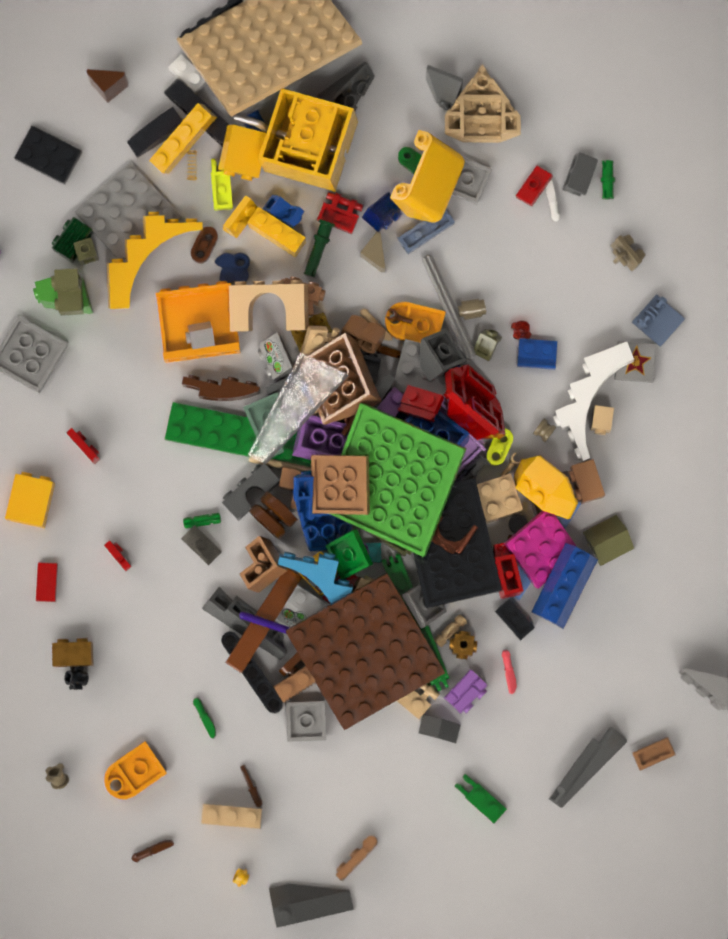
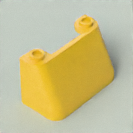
(432, 181)

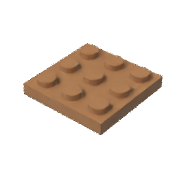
(340, 484)

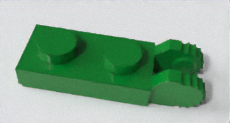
(482, 800)

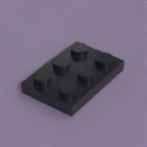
(48, 155)

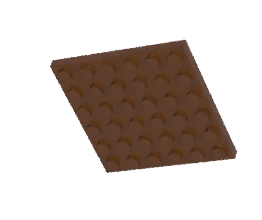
(365, 651)

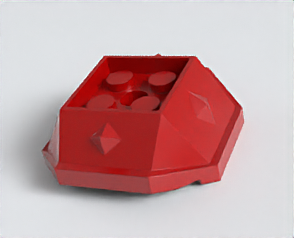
(473, 403)

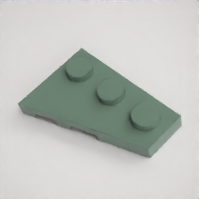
(258, 412)

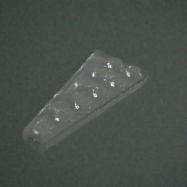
(302, 394)

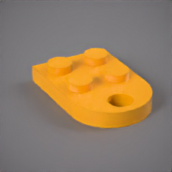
(425, 322)
(134, 771)

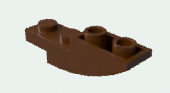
(228, 390)

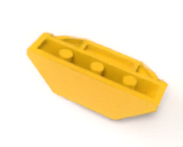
(545, 486)

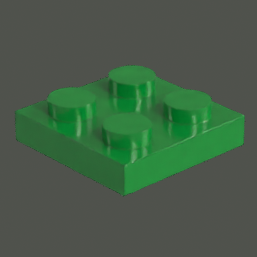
(350, 553)

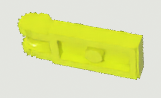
(221, 189)

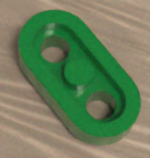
(411, 163)

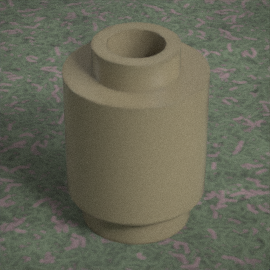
(472, 309)

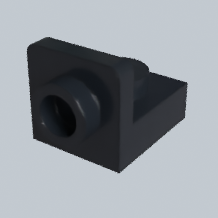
(373, 364)

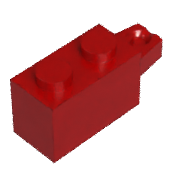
(507, 572)

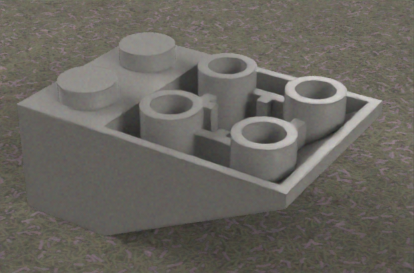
(708, 685)

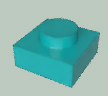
(375, 552)

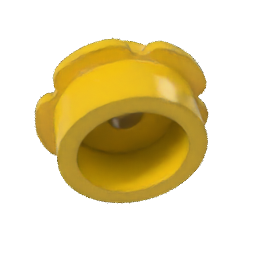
(240, 877)

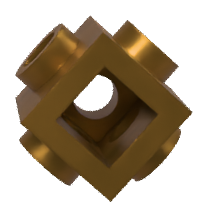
(463, 653)

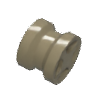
(544, 430)

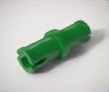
(607, 180)

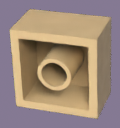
(499, 498)

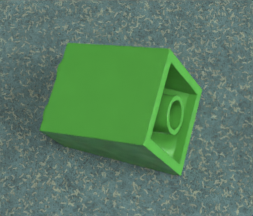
(46, 295)

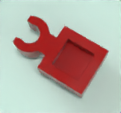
(115, 551)

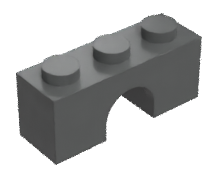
(261, 478)

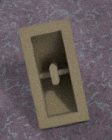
(374, 252)

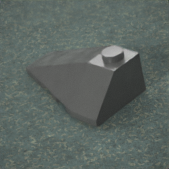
(350, 87)
(304, 903)

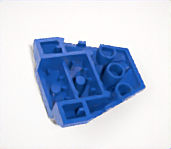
(317, 528)

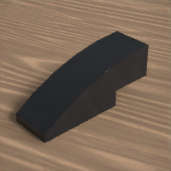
(155, 132)

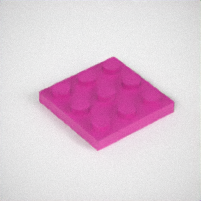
(539, 546)

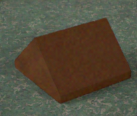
(108, 83)

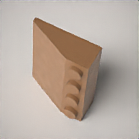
(357, 388)

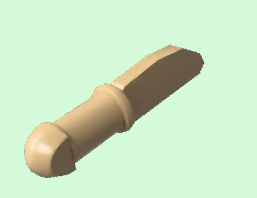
(364, 313)

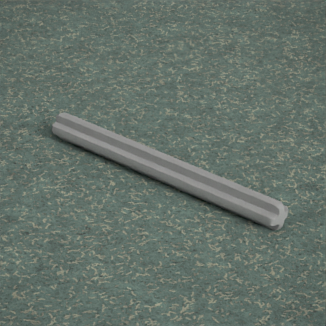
(448, 307)

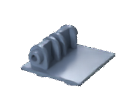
(658, 320)

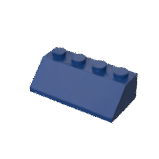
(564, 585)

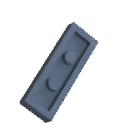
(424, 232)

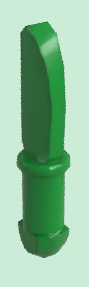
(209, 725)

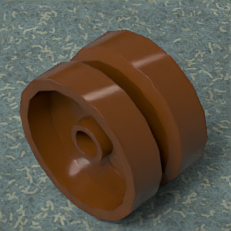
(275, 512)

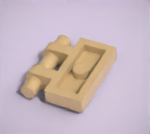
(316, 337)
(417, 704)

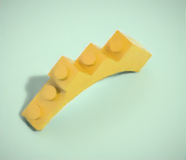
(122, 274)

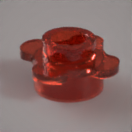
(523, 325)

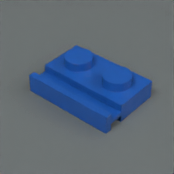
(537, 354)

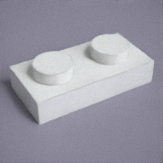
(187, 74)

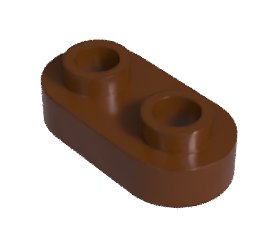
(204, 245)
(290, 667)

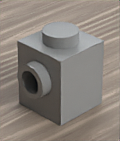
(200, 335)

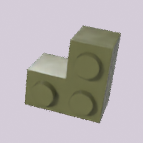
(70, 291)

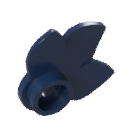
(231, 270)

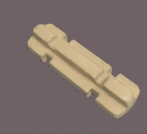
(450, 630)

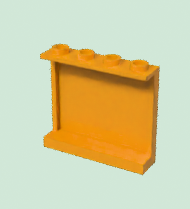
(191, 307)

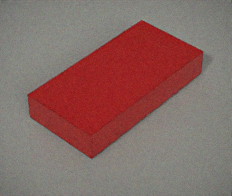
(46, 582)

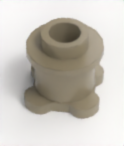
(56, 776)

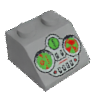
(276, 357)
(300, 606)

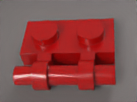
(343, 219)

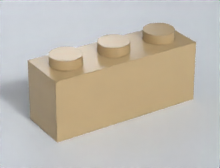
(231, 816)

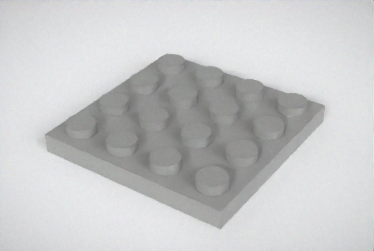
(120, 206)

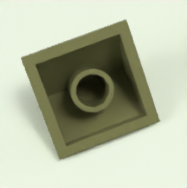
(608, 540)

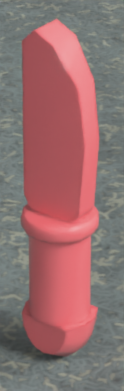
(510, 676)

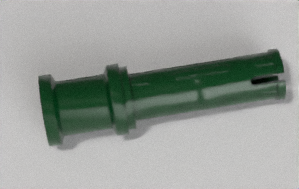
(321, 240)

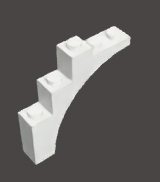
(600, 368)

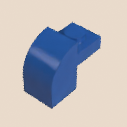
(283, 211)

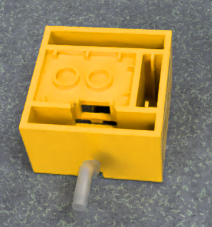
(306, 139)

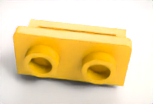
(239, 218)

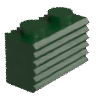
(73, 232)

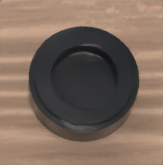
(516, 523)

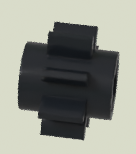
(76, 678)

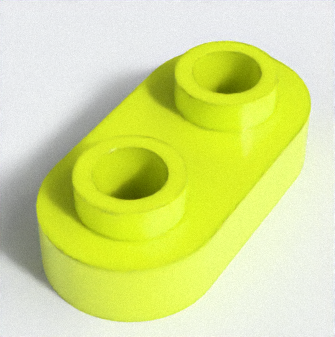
(500, 448)

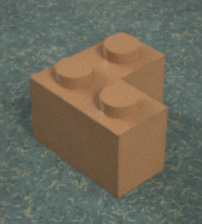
(265, 565)

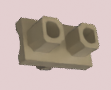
(625, 253)

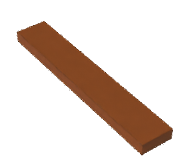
(269, 610)

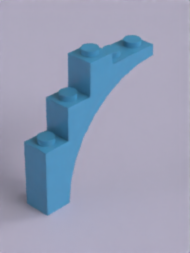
(319, 572)

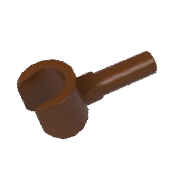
(398, 317)

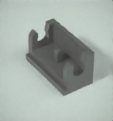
(580, 174)

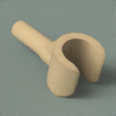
(512, 463)

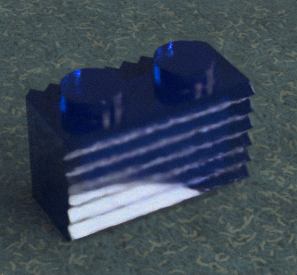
(382, 213)

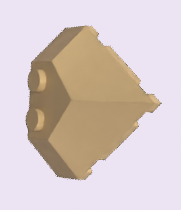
(482, 113)

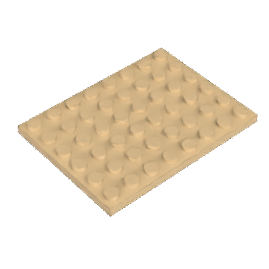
(266, 47)

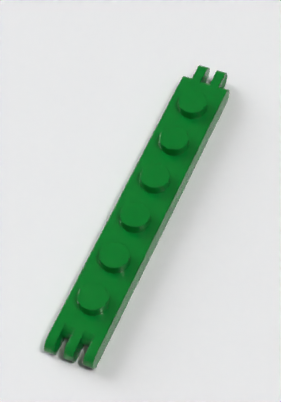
(402, 583)

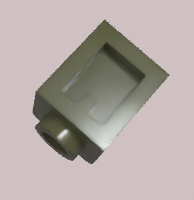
(86, 251)
(487, 344)

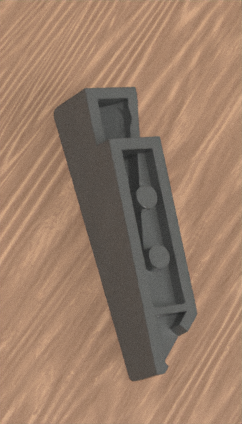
(228, 611)
(587, 765)

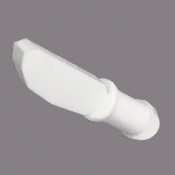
(550, 192)

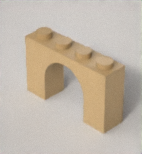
(243, 297)

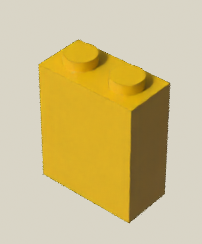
(241, 152)
(30, 500)

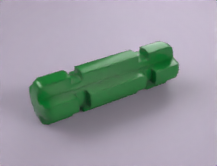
(202, 520)

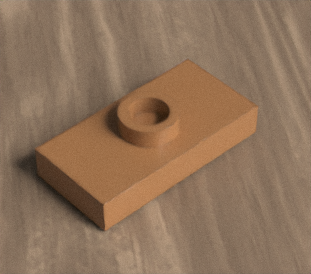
(653, 753)

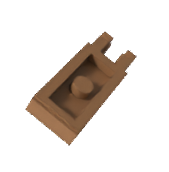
(357, 857)

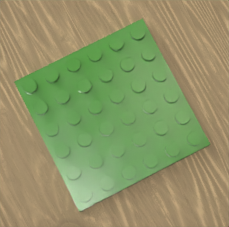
(407, 477)

